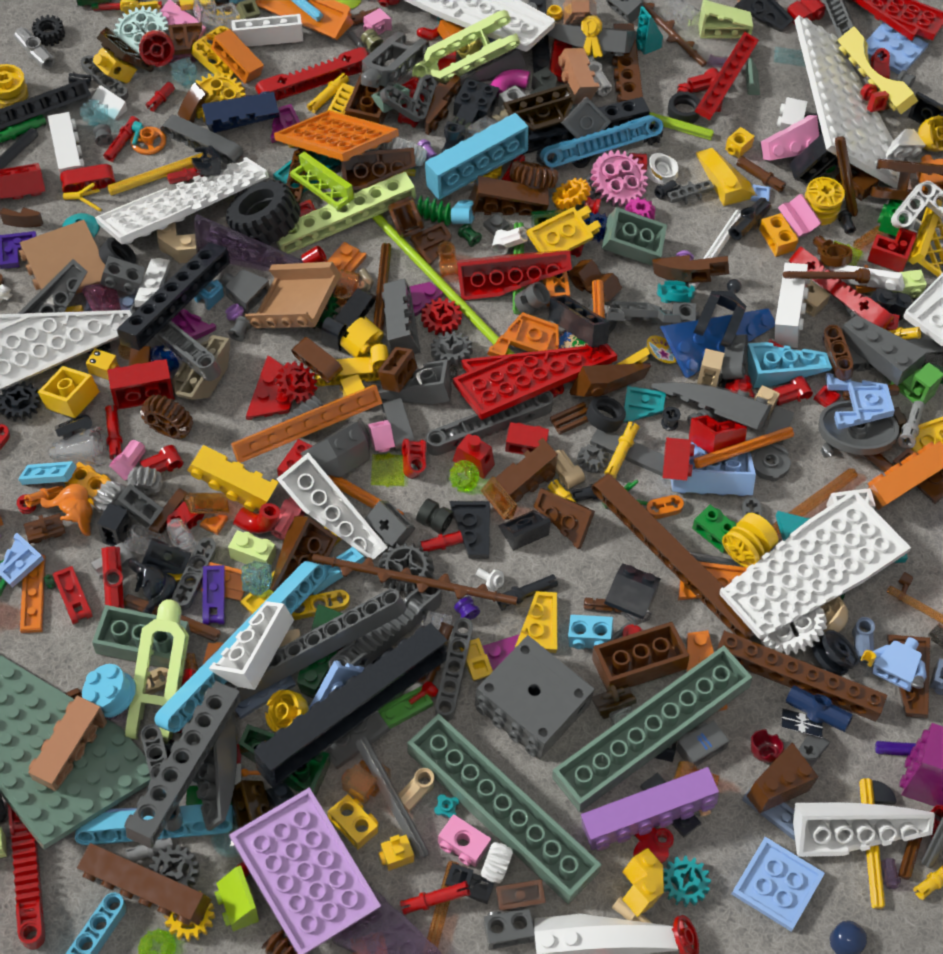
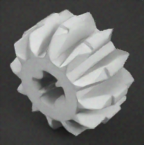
(496, 862)

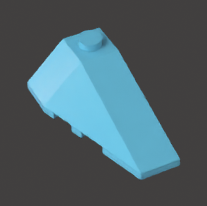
(777, 365)

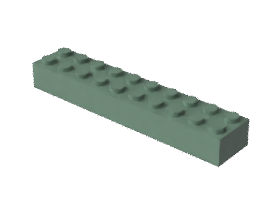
(651, 728)
(504, 808)

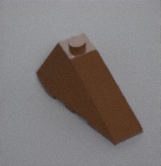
(603, 379)
(300, 543)

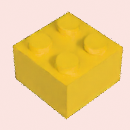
(68, 392)

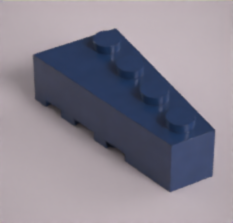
(240, 111)

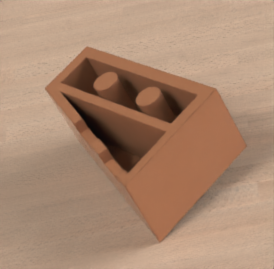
(577, 73)

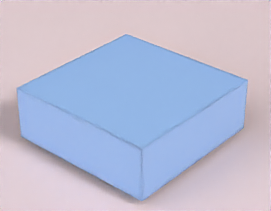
(762, 192)

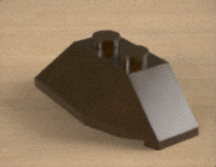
(544, 107)

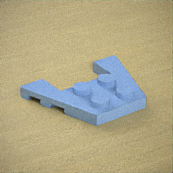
(869, 401)

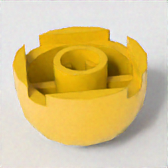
(932, 133)
(284, 707)

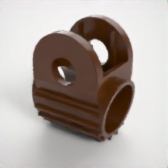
(406, 215)

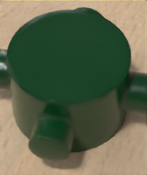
(49, 581)

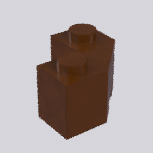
(588, 271)

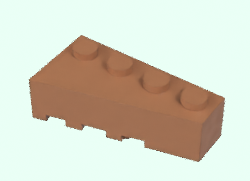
(576, 10)
(67, 743)

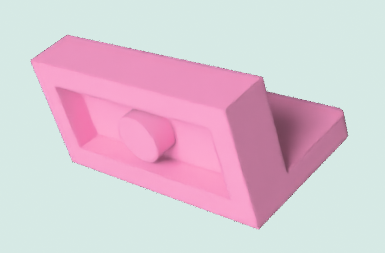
(800, 215)

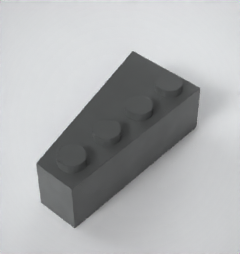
(400, 316)
(883, 350)

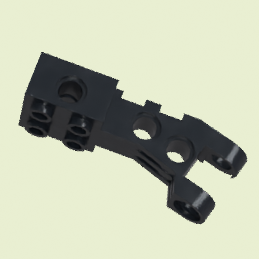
(470, 105)

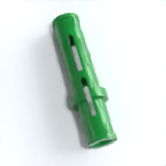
(21, 128)

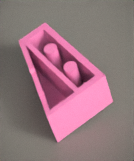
(791, 140)

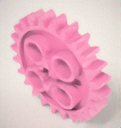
(632, 175)

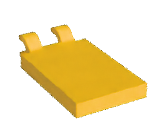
(564, 231)

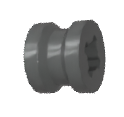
(906, 78)
(102, 135)

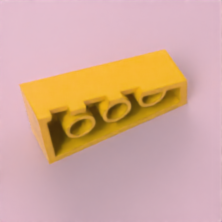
(231, 479)

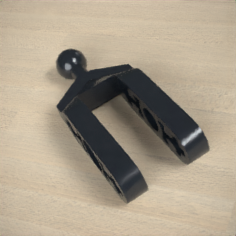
(727, 300)

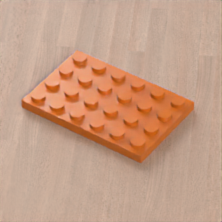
(336, 135)

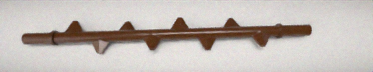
(673, 36)
(422, 582)

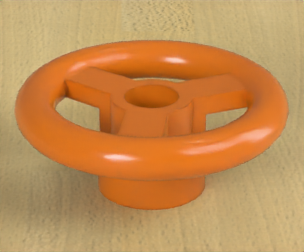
(147, 136)

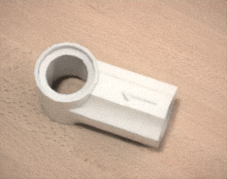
(505, 239)

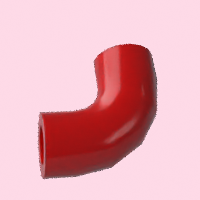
(258, 523)

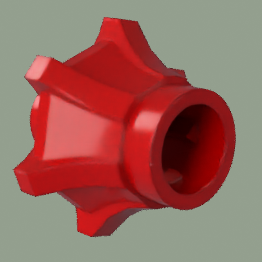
(743, 384)

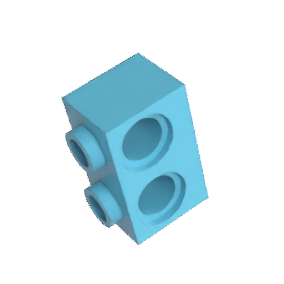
(591, 627)

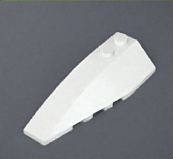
(329, 506)
(847, 827)
(600, 935)

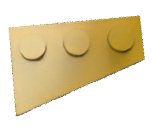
(542, 621)

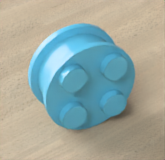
(109, 689)

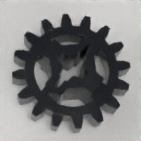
(20, 401)

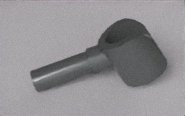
(827, 450)

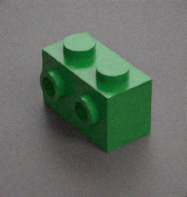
(886, 214)
(713, 526)

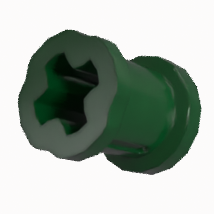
(464, 233)

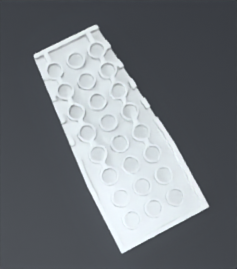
(171, 206)
(814, 565)

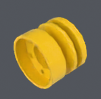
(825, 198)
(750, 539)

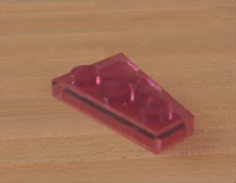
(101, 297)

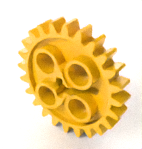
(219, 89)

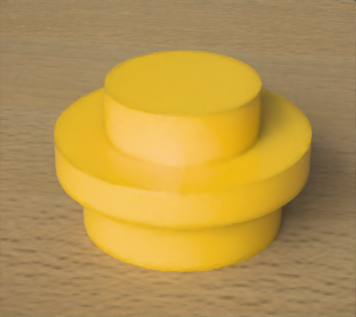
(555, 12)

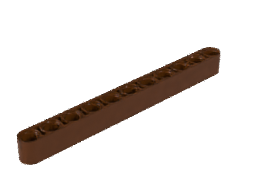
(669, 551)

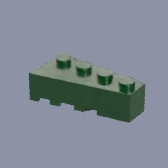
(313, 675)
(308, 776)

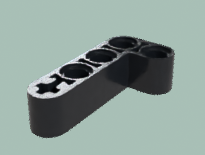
(355, 308)

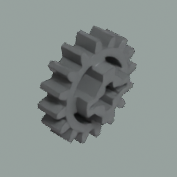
(451, 347)
(180, 864)

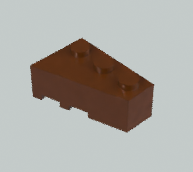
(529, 472)
(783, 780)

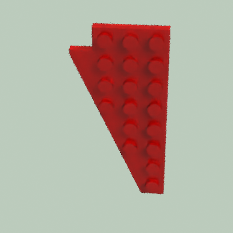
(906, 16)
(509, 379)

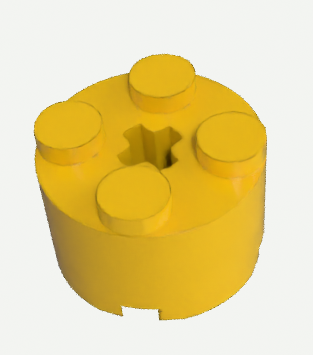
(361, 337)

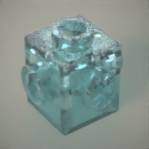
(177, 71)
(100, 112)
(256, 577)

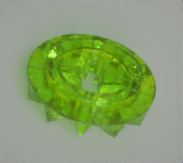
(471, 472)
(160, 936)

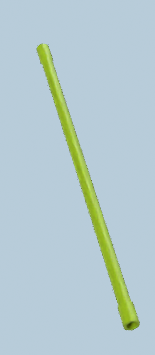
(437, 280)

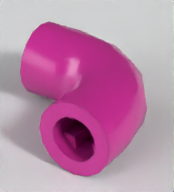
(511, 78)

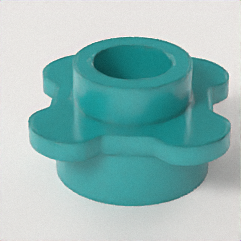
(442, 801)

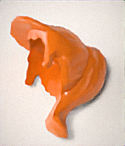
(75, 503)

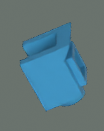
(211, 294)

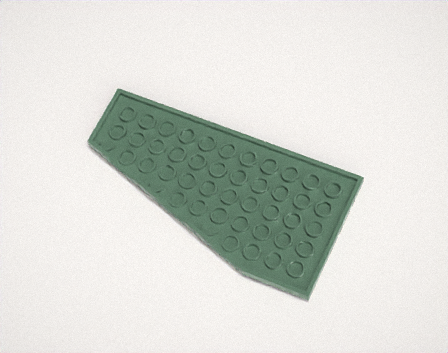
(100, 780)

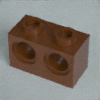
(397, 369)

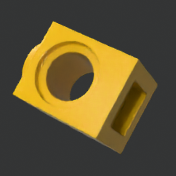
(739, 142)

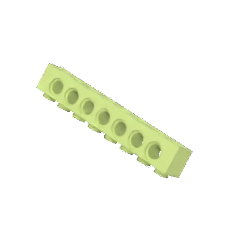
(365, 205)

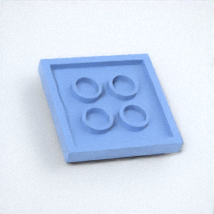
(901, 49)
(778, 884)

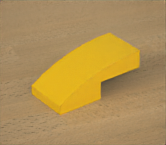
(477, 661)

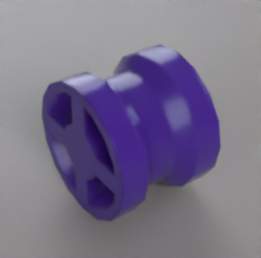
(467, 608)

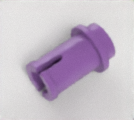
(426, 144)

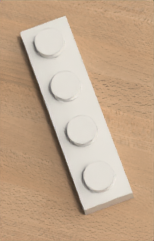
(878, 278)
(153, 280)

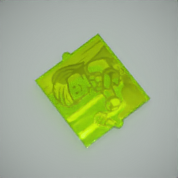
(387, 470)

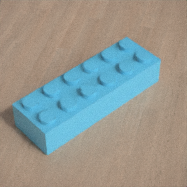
(476, 156)

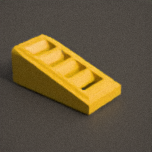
(343, 92)

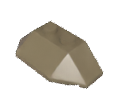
(190, 384)

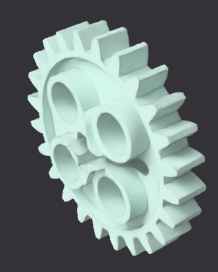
(145, 20)

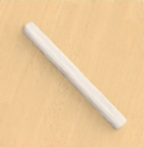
(721, 241)

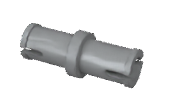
(141, 852)

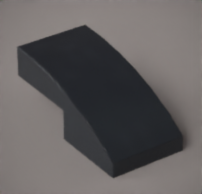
(479, 886)

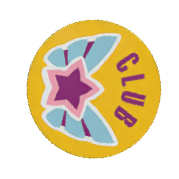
(660, 349)

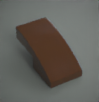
(192, 102)
(25, 218)

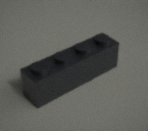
(579, 320)

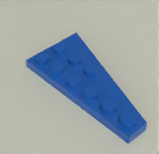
(690, 348)

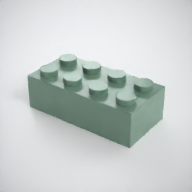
(120, 636)

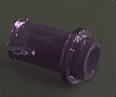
(717, 60)
(890, 873)

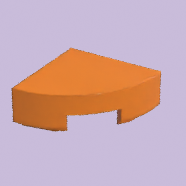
(214, 523)

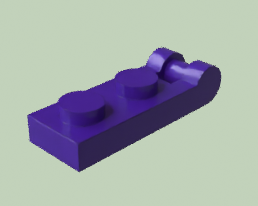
(214, 594)

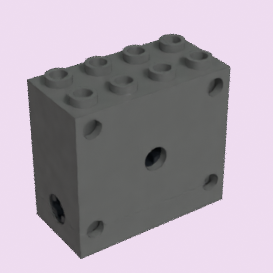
(533, 697)

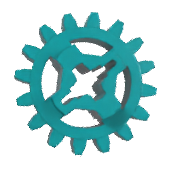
(696, 885)

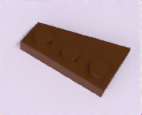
(568, 516)

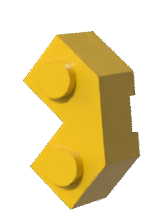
(647, 879)

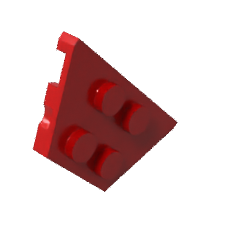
(266, 398)

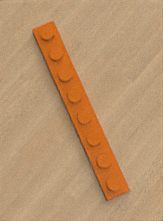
(306, 423)

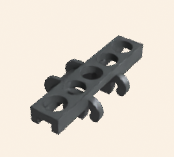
(694, 191)

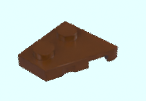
(428, 240)

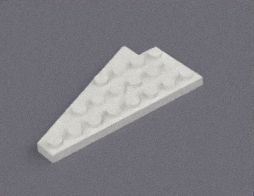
(45, 340)

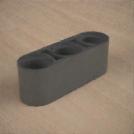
(735, 358)
(397, 417)

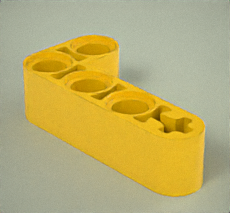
(363, 366)

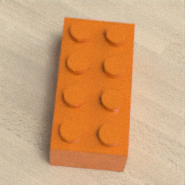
(904, 477)

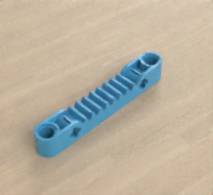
(601, 141)

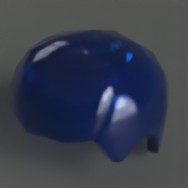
(158, 353)

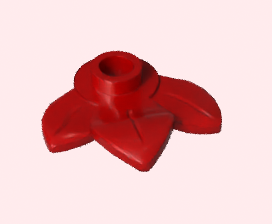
(651, 841)

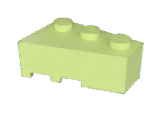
(723, 21)

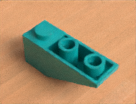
(648, 34)

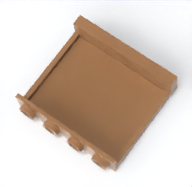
(55, 249)
(296, 295)

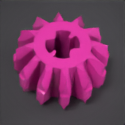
(641, 208)

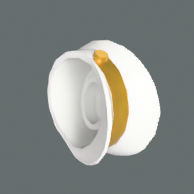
(662, 168)

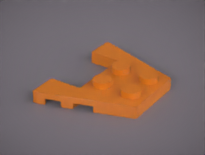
(527, 334)

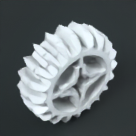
(396, 143)

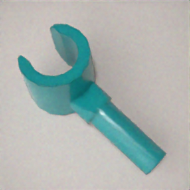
(136, 127)

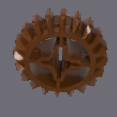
(533, 174)
(166, 417)

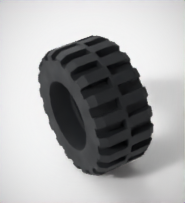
(264, 211)

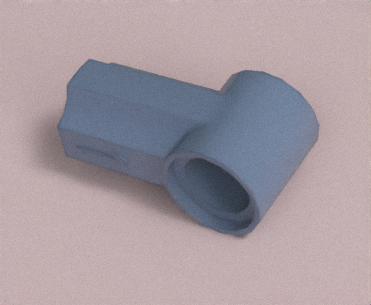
(863, 640)

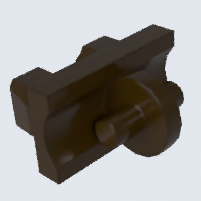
(613, 700)

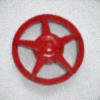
(685, 936)

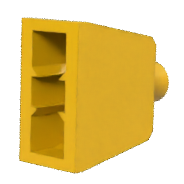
(109, 65)

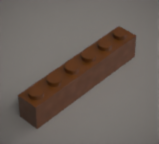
(144, 884)

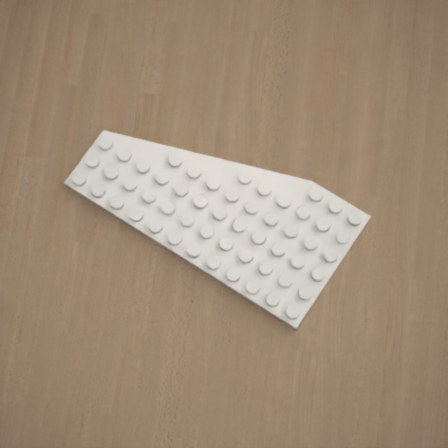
(840, 104)

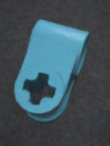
(462, 212)

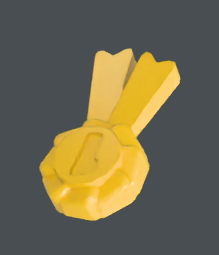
(125, 5)
(591, 28)

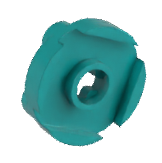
(675, 291)

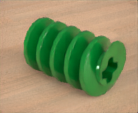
(434, 211)

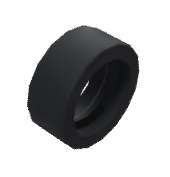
(683, 98)
(113, 248)
(601, 421)

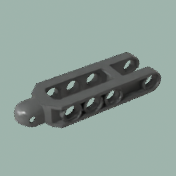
(406, 58)

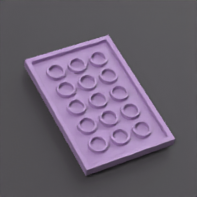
(304, 872)

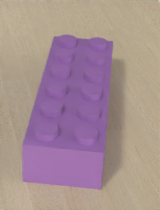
(650, 809)

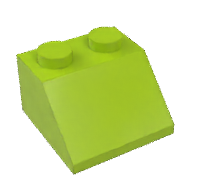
(237, 900)

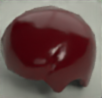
(766, 746)

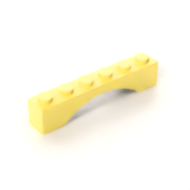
(856, 47)

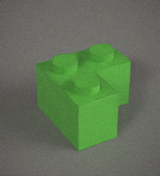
(921, 384)

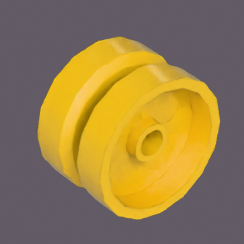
(12, 85)

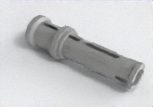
(910, 429)

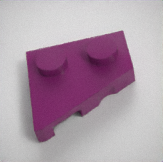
(287, 118)

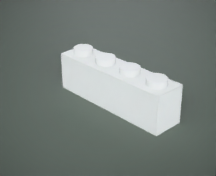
(269, 30)
(65, 142)

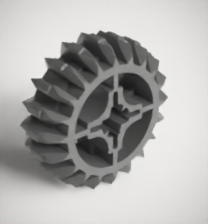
(392, 561)

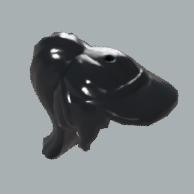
(155, 584)

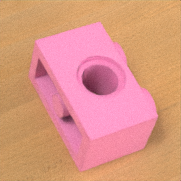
(458, 829)

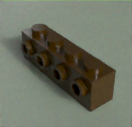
(249, 801)

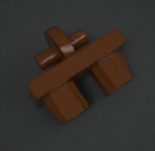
(44, 528)

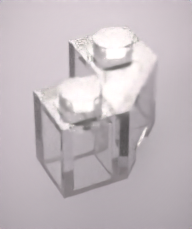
(213, 15)

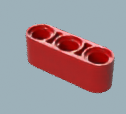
(77, 179)

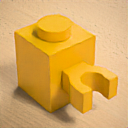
(396, 852)

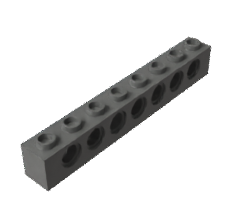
(147, 831)

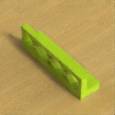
(327, 180)

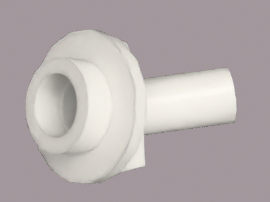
(5, 293)
(494, 580)

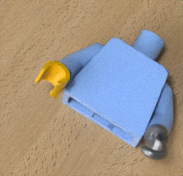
(898, 664)

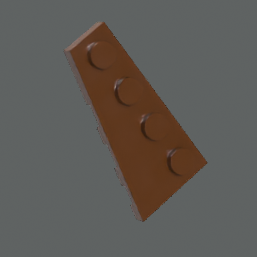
(917, 700)

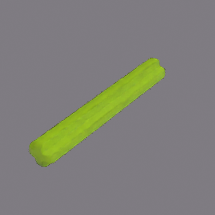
(684, 127)

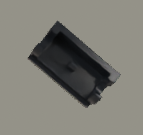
(209, 162)

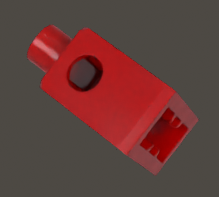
(477, 452)

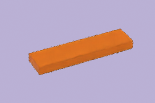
(33, 600)

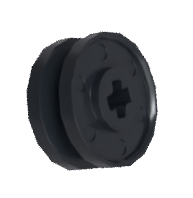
(835, 653)

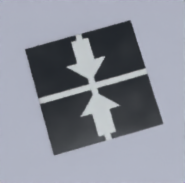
(801, 723)

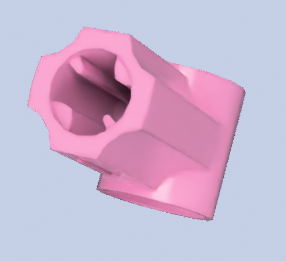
(128, 459)

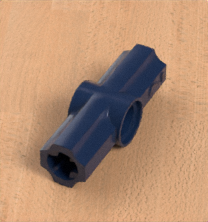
(819, 708)

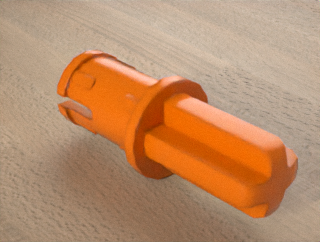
(48, 494)

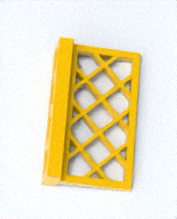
(923, 239)

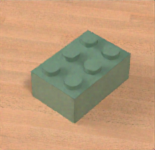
(634, 236)

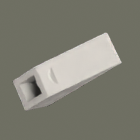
(906, 145)

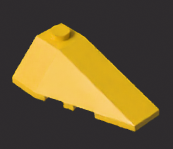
(727, 181)

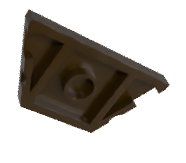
(121, 49)

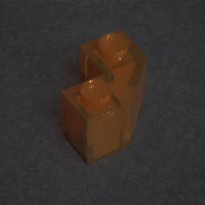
(360, 782)

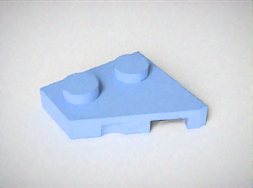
(19, 561)

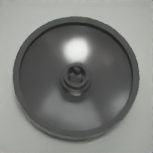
(860, 439)

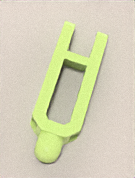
(462, 38)
(167, 621)

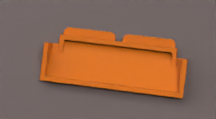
(335, 18)

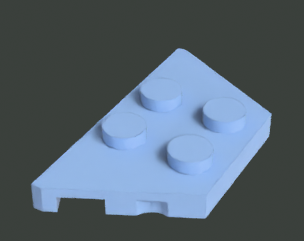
(336, 678)

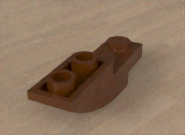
(440, 101)
(692, 271)

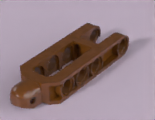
(905, 169)

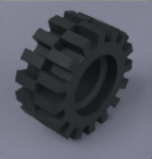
(49, 23)

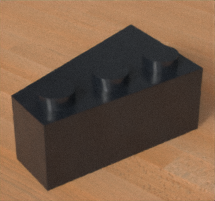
(813, 161)

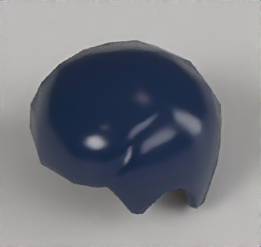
(848, 938)

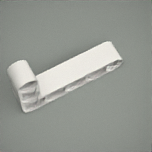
(921, 201)

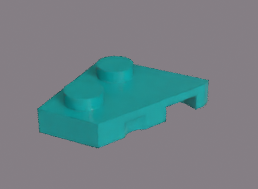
(642, 403)

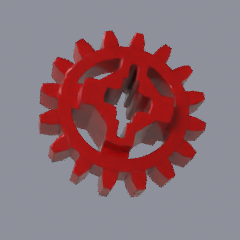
(441, 316)
(287, 378)

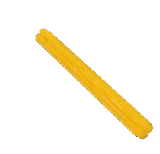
(151, 175)
(873, 853)

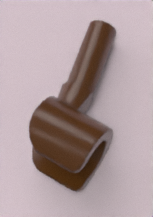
(906, 580)

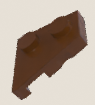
(184, 36)

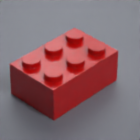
(138, 382)

